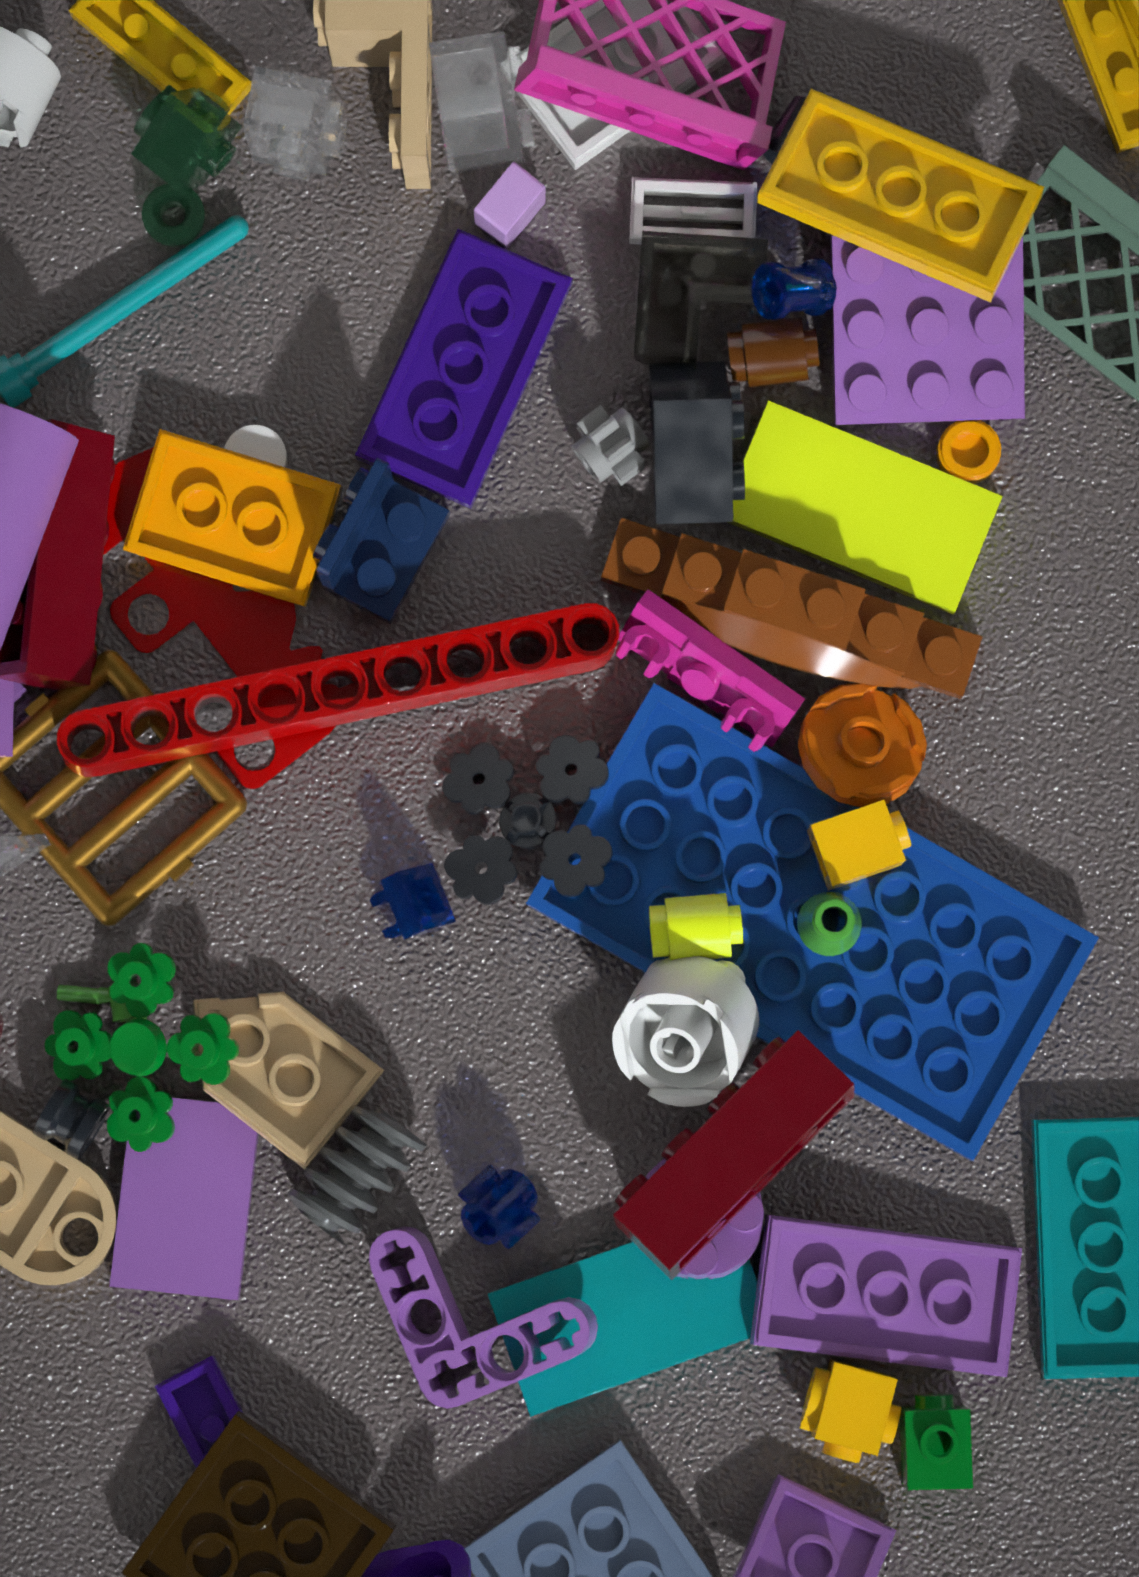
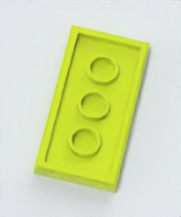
(863, 507)

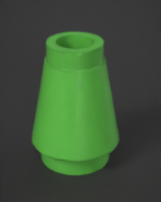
(820, 939)

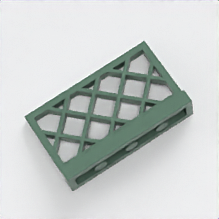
(1114, 214)

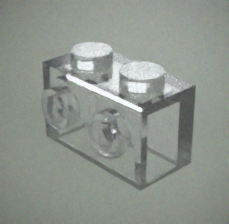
(479, 102)
(293, 123)

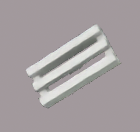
(694, 189)

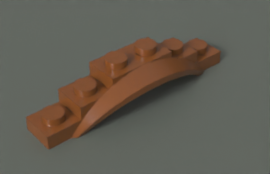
(792, 613)

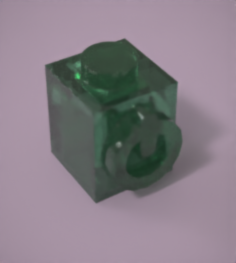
(186, 136)

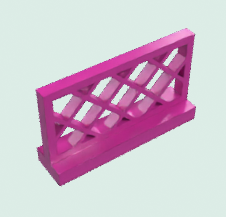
(653, 106)

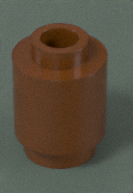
(772, 352)

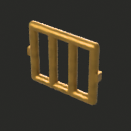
(72, 861)

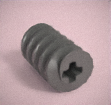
(355, 1172)

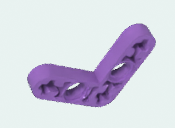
(452, 1339)

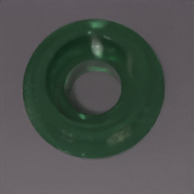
(161, 200)

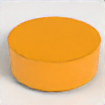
(969, 450)

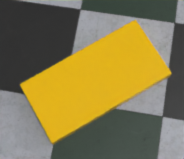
(900, 195)

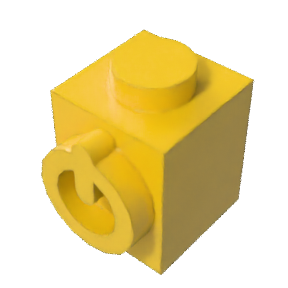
(850, 1410)

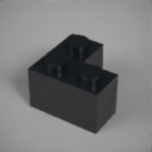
(692, 432)

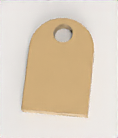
(39, 1197)

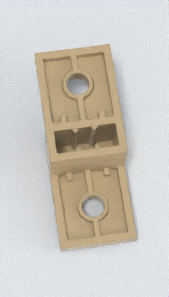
(394, 37)

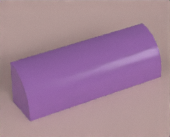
(31, 475)

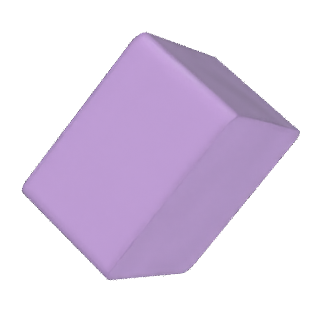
(510, 205)

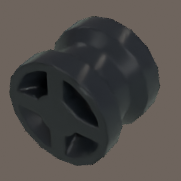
(71, 1119)

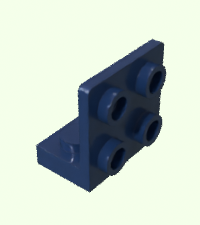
(379, 542)

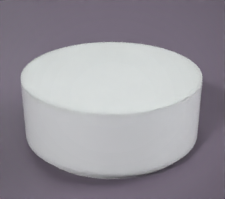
(258, 443)

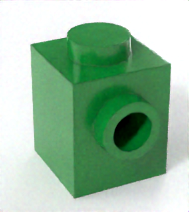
(936, 1444)

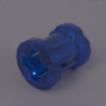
(796, 288)

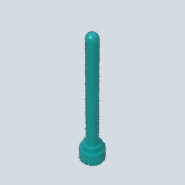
(20, 373)

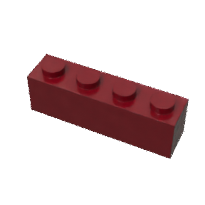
(56, 615)
(733, 1153)

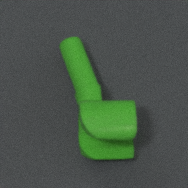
(94, 996)

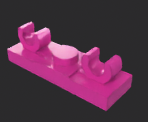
(709, 670)

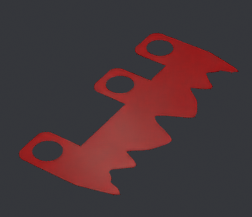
(244, 627)

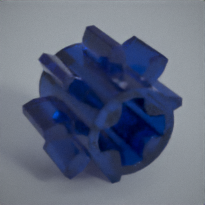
(499, 1206)

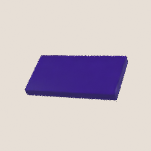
(464, 368)

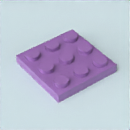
(922, 347)

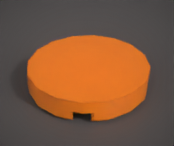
(861, 745)

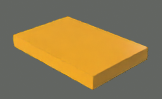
(231, 517)

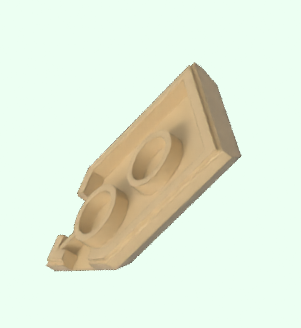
(291, 1073)

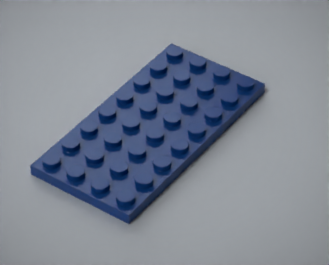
(949, 962)

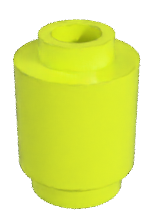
(695, 927)

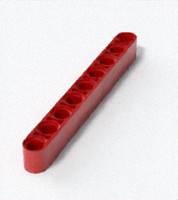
(315, 712)

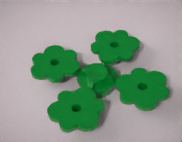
(141, 1047)

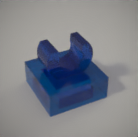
(415, 902)

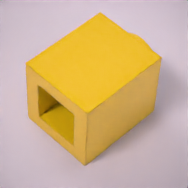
(859, 844)

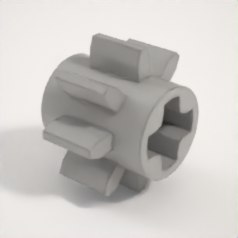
(610, 445)

